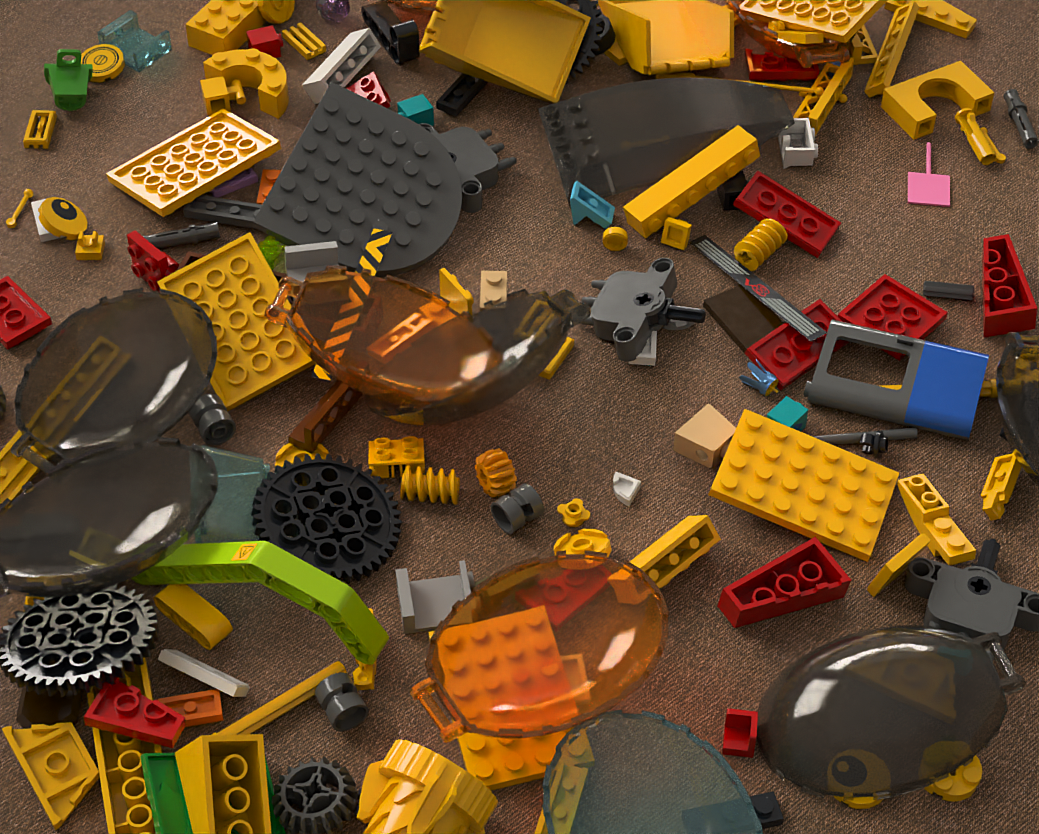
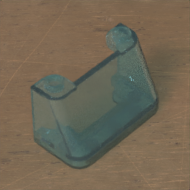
(231, 510)

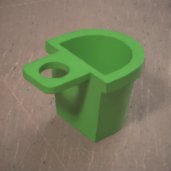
(68, 80)

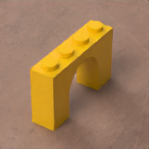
(955, 81)

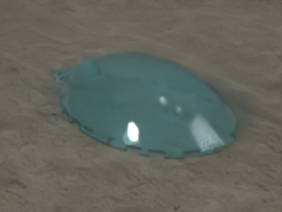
(642, 779)

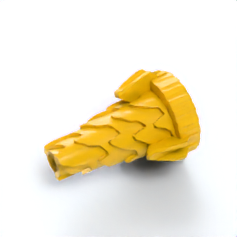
(422, 795)

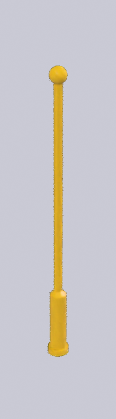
(818, 91)

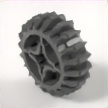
(308, 790)

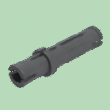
(1028, 136)
(184, 236)

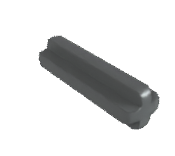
(948, 290)

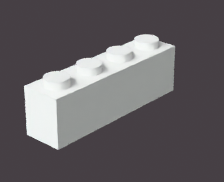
(342, 63)

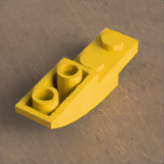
(932, 518)

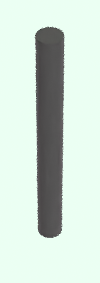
(852, 438)

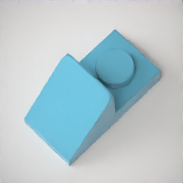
(587, 203)

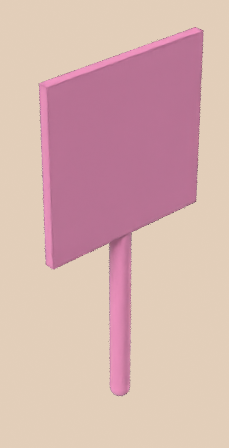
(928, 187)

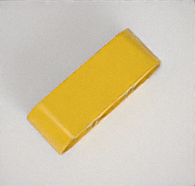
(193, 614)

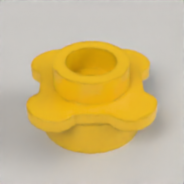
(573, 513)

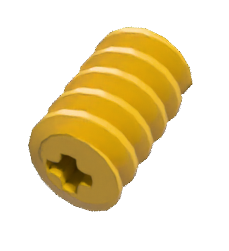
(760, 243)
(430, 485)

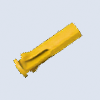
(975, 136)

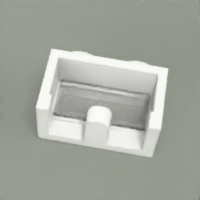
(798, 144)

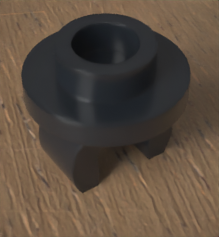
(874, 444)

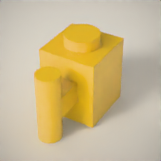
(217, 95)

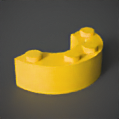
(255, 71)

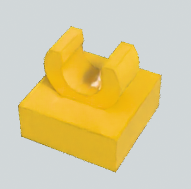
(676, 233)
(90, 246)

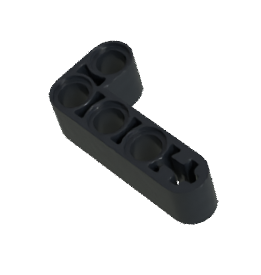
(396, 37)

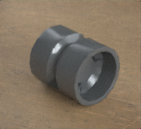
(212, 419)
(513, 510)
(341, 701)

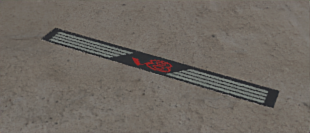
(758, 288)

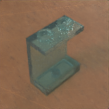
(137, 45)

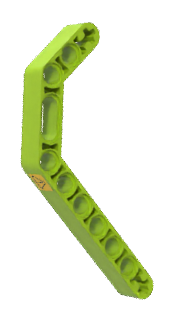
(283, 574)

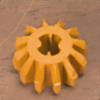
(495, 472)

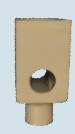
(704, 437)

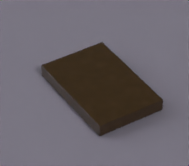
(742, 316)

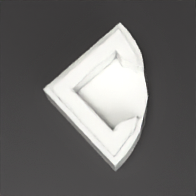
(625, 488)

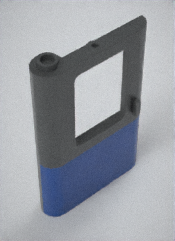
(936, 392)

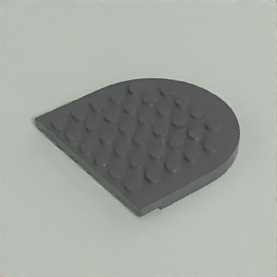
(361, 173)

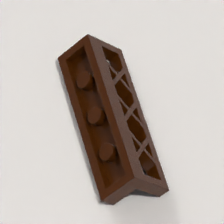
(324, 417)

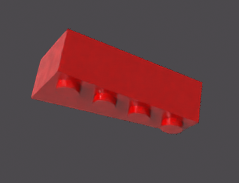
(1006, 293)
(785, 585)

